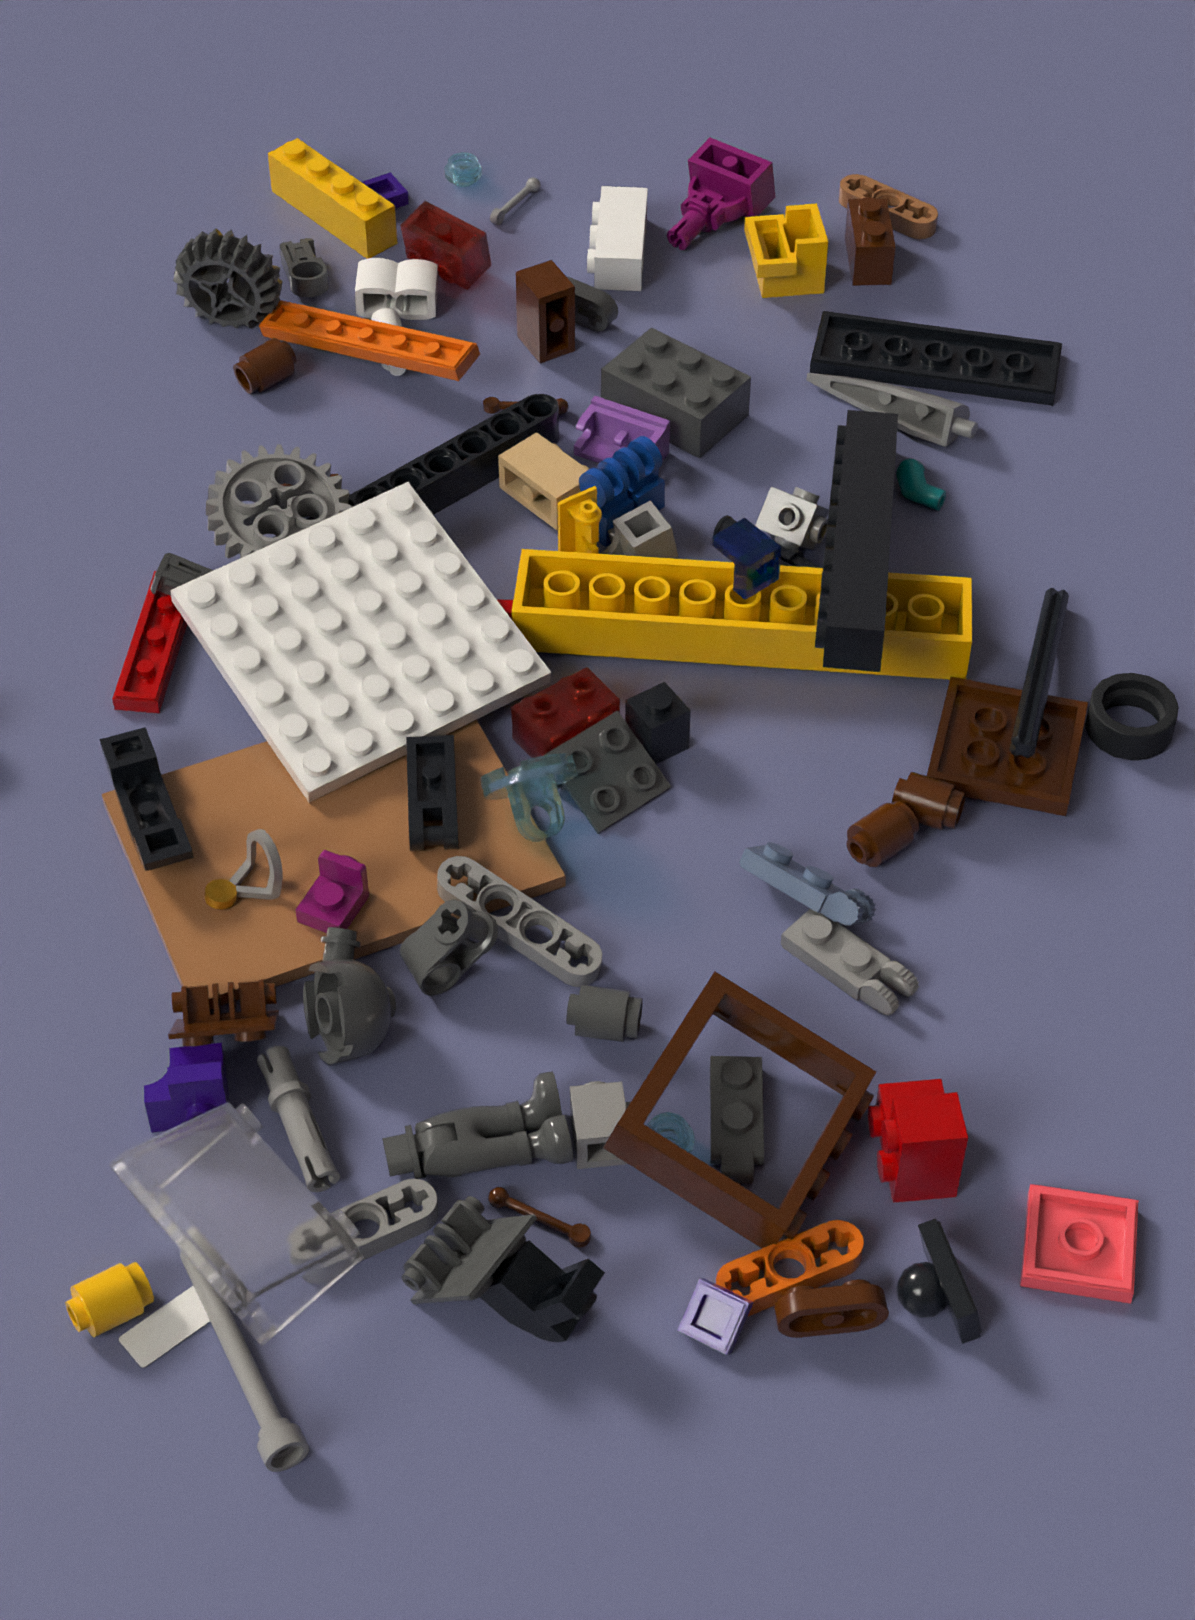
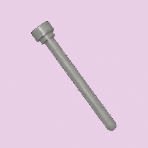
(280, 1441)

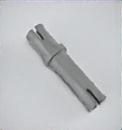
(291, 1100)

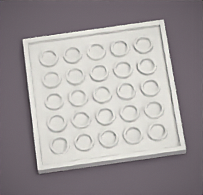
(359, 639)

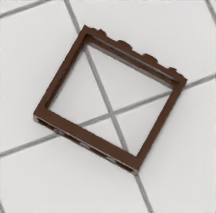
(703, 1184)

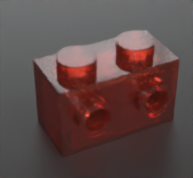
(449, 242)
(561, 712)

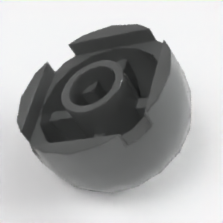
(347, 1008)

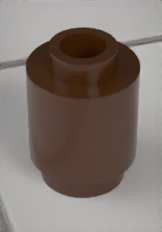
(265, 366)
(931, 800)
(882, 833)

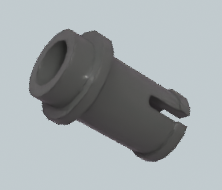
(339, 943)

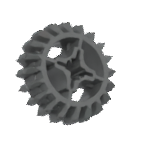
(204, 272)

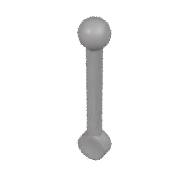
(497, 215)

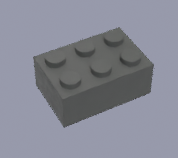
(680, 385)

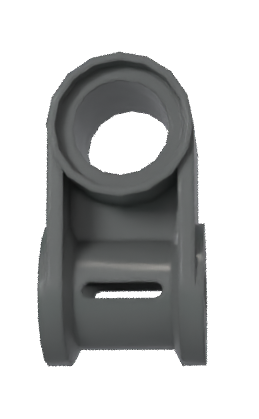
(443, 947)

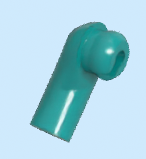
(914, 486)

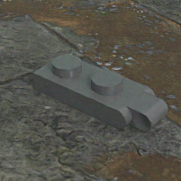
(736, 1115)

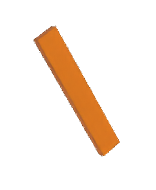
(370, 340)

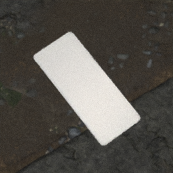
(165, 1328)

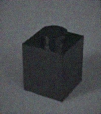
(659, 721)

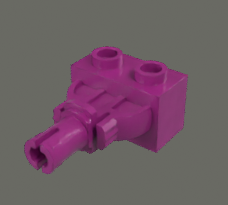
(722, 189)

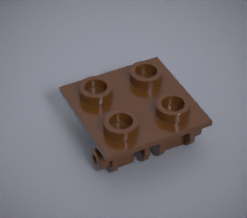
(247, 1025)

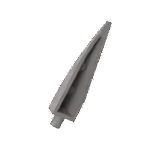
(918, 412)

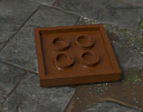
(976, 742)

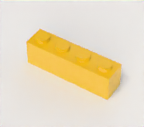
(333, 198)

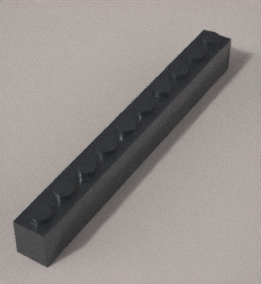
(858, 543)

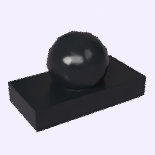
(932, 1285)

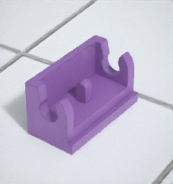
(612, 426)

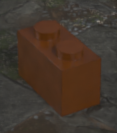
(869, 241)
(545, 311)

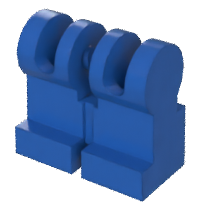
(626, 482)

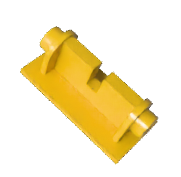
(579, 522)

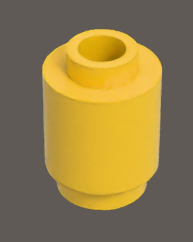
(109, 1298)

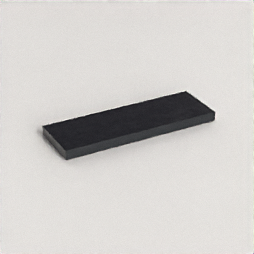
(937, 358)

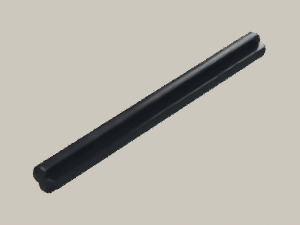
(1039, 674)

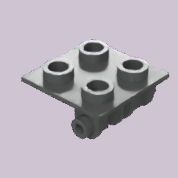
(612, 772)
(463, 1254)

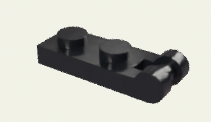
(432, 791)

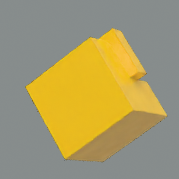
(788, 251)

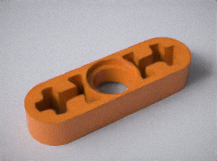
(804, 1248)

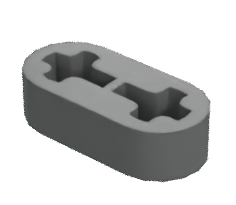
(593, 307)

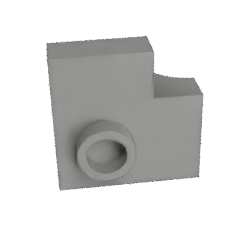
(642, 534)

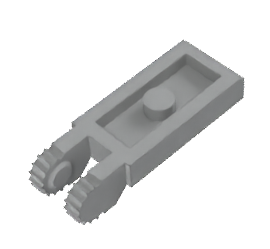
(848, 961)

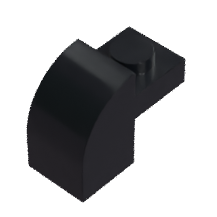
(542, 1296)

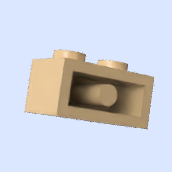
(539, 476)

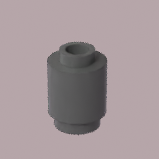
(604, 1013)

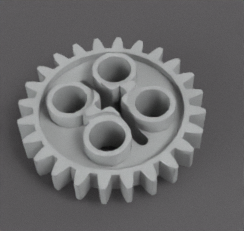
(276, 507)

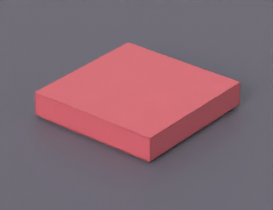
(1080, 1243)

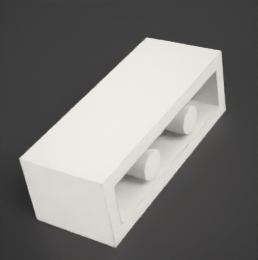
(618, 238)

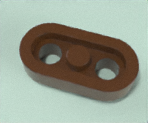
(831, 1310)

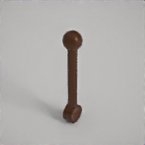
(492, 405)
(578, 1234)

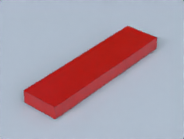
(150, 655)

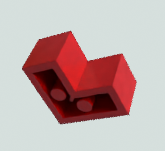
(919, 1139)

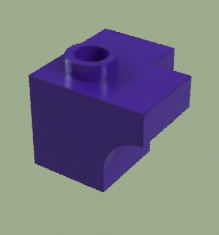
(190, 1087)

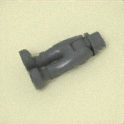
(478, 1139)

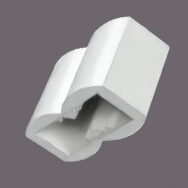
(403, 286)

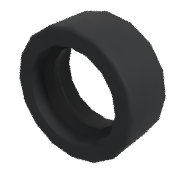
(1134, 691)

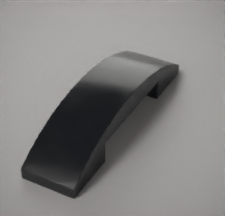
(145, 800)

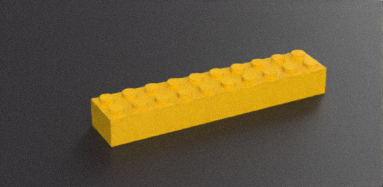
(693, 614)

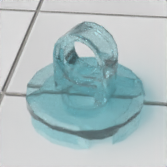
(530, 786)

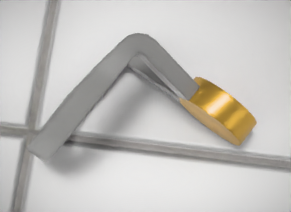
(223, 893)

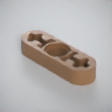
(907, 216)

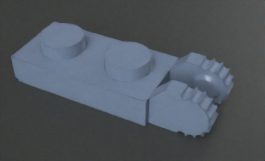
(807, 885)

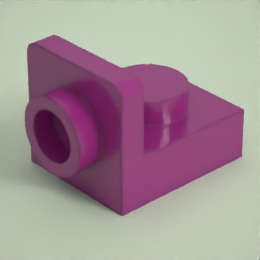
(335, 894)

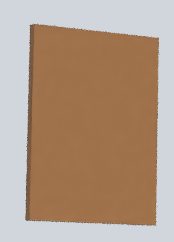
(363, 819)

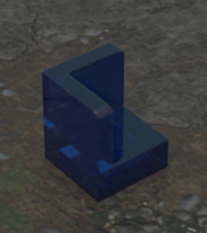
(753, 554)

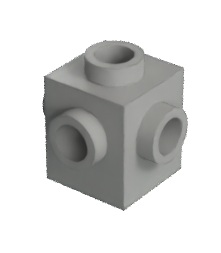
(793, 518)

